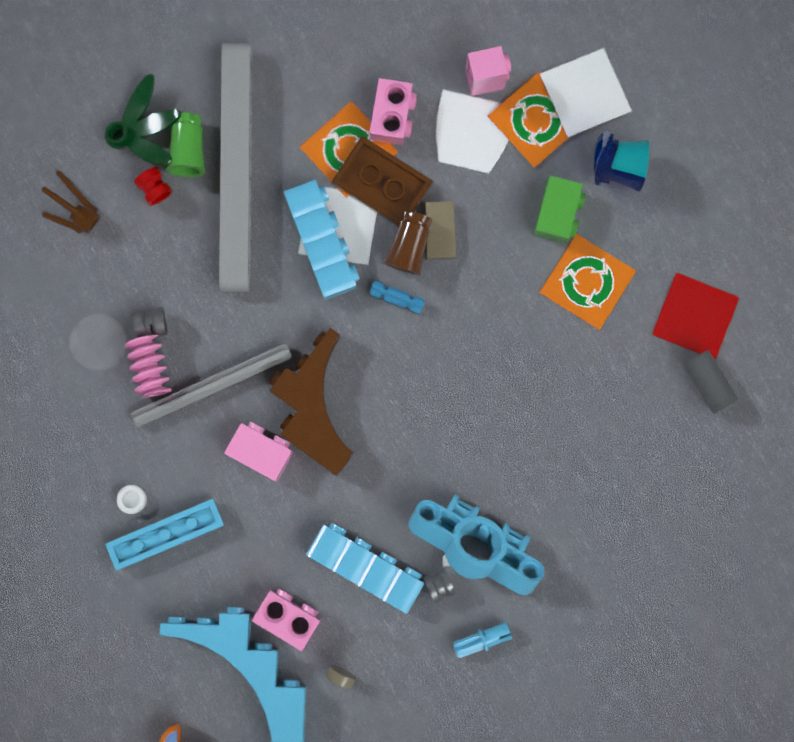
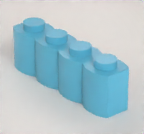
(320, 239)
(365, 568)

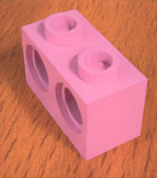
(387, 111)
(283, 626)

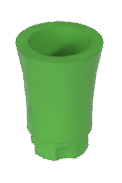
(186, 147)

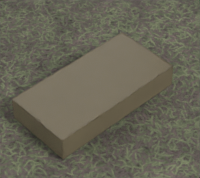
(442, 230)

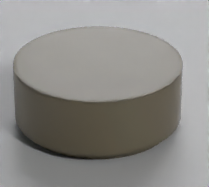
(341, 677)

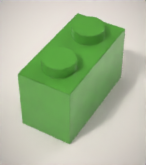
(559, 210)

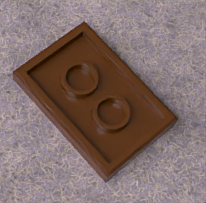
(381, 181)

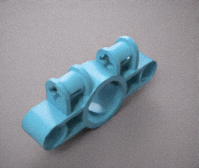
(508, 561)

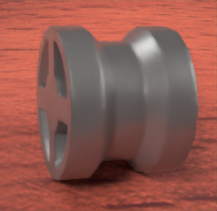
(439, 585)

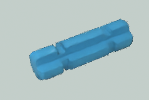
(397, 297)

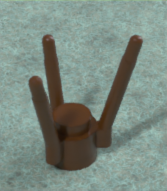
(83, 217)

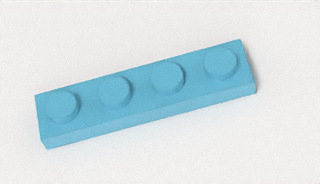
(164, 534)

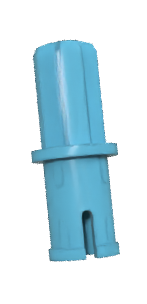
(482, 640)

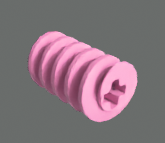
(147, 366)

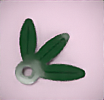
(149, 126)

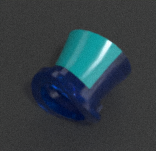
(620, 161)

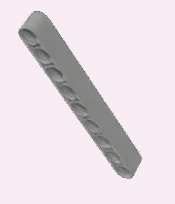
(235, 167)

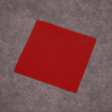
(695, 315)

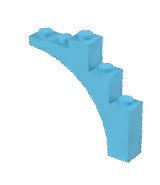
(259, 665)

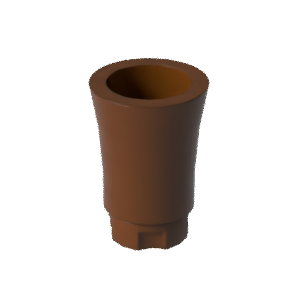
(409, 243)

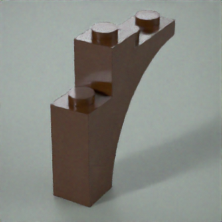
(304, 392)

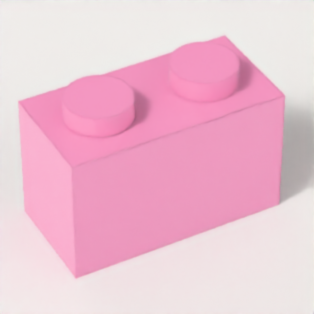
(487, 70)
(259, 451)

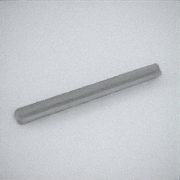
(210, 385)

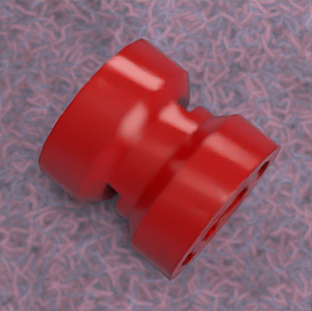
(153, 186)

